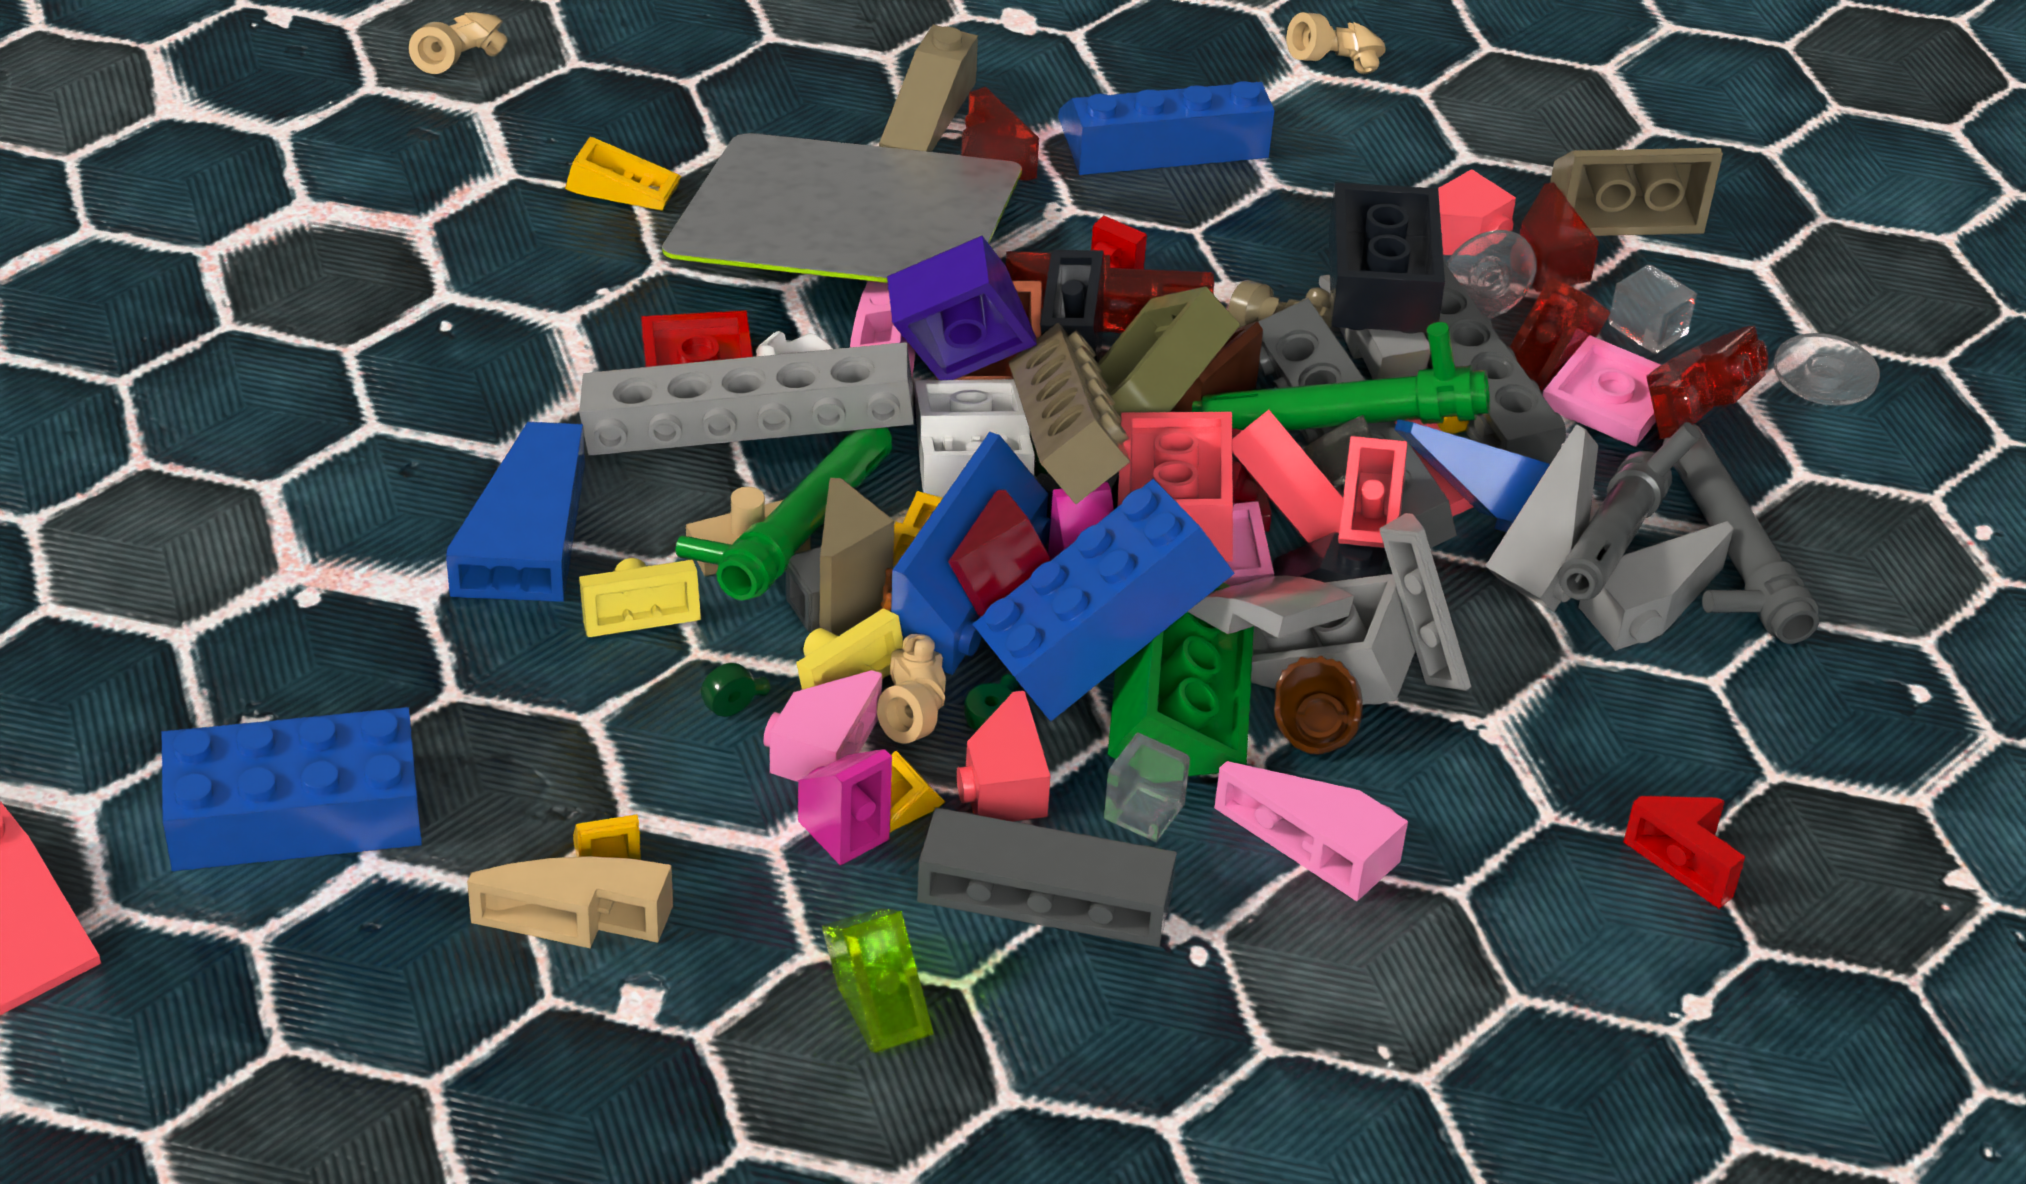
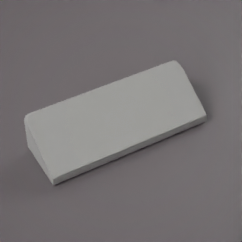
(1424, 603)

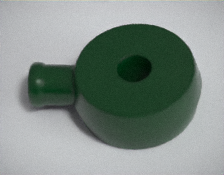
(731, 689)
(986, 699)

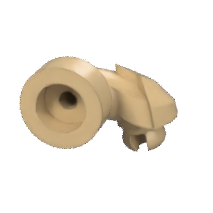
(1312, 37)
(439, 46)
(912, 705)

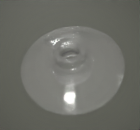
(1495, 270)
(1826, 369)

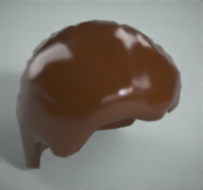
(1318, 705)

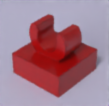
(1121, 242)

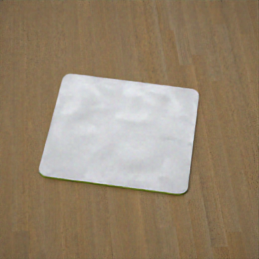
(838, 207)

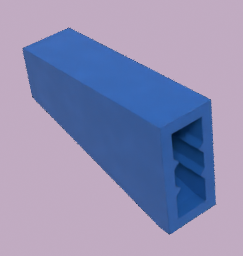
(524, 521)

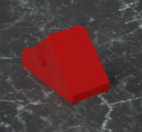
(1682, 841)

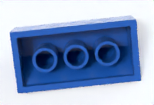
(1168, 127)
(923, 583)

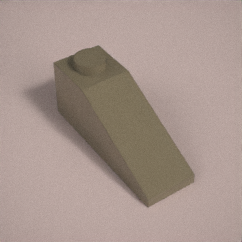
(932, 89)

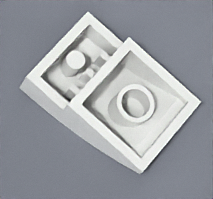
(956, 419)

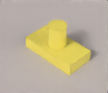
(639, 597)
(855, 651)

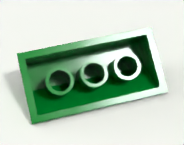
(1187, 693)

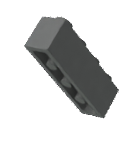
(1046, 877)

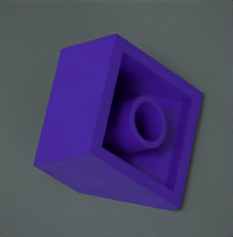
(960, 310)

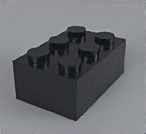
(1385, 257)

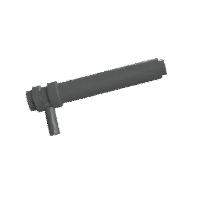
(1631, 497)
(1771, 584)

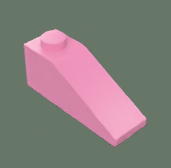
(1316, 823)

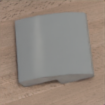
(1275, 605)

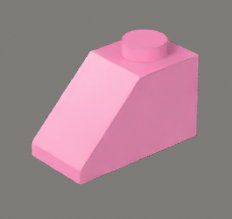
(823, 724)

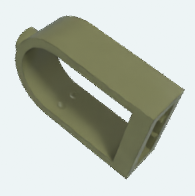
(1165, 350)

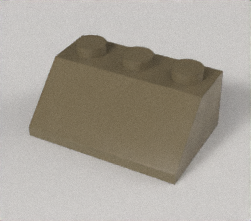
(1640, 189)

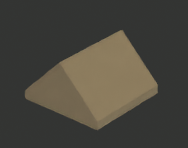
(852, 558)

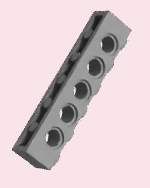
(747, 398)

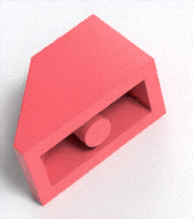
(1472, 207)
(1372, 489)
(1006, 766)

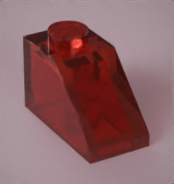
(1559, 240)
(1556, 329)

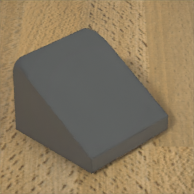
(804, 587)

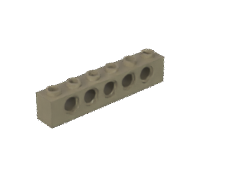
(1070, 412)

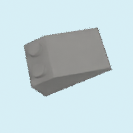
(1369, 642)

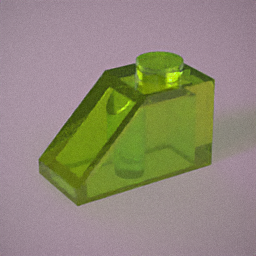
(878, 977)

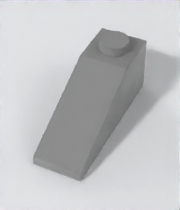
(1549, 524)
(1657, 586)

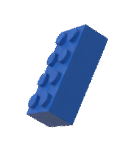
(1103, 598)
(289, 789)

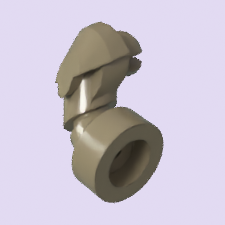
(1256, 301)

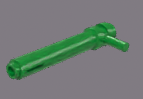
(1427, 397)
(766, 547)

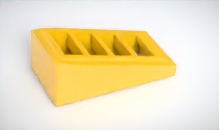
(620, 176)

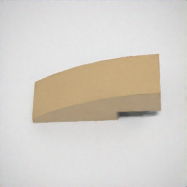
(574, 898)

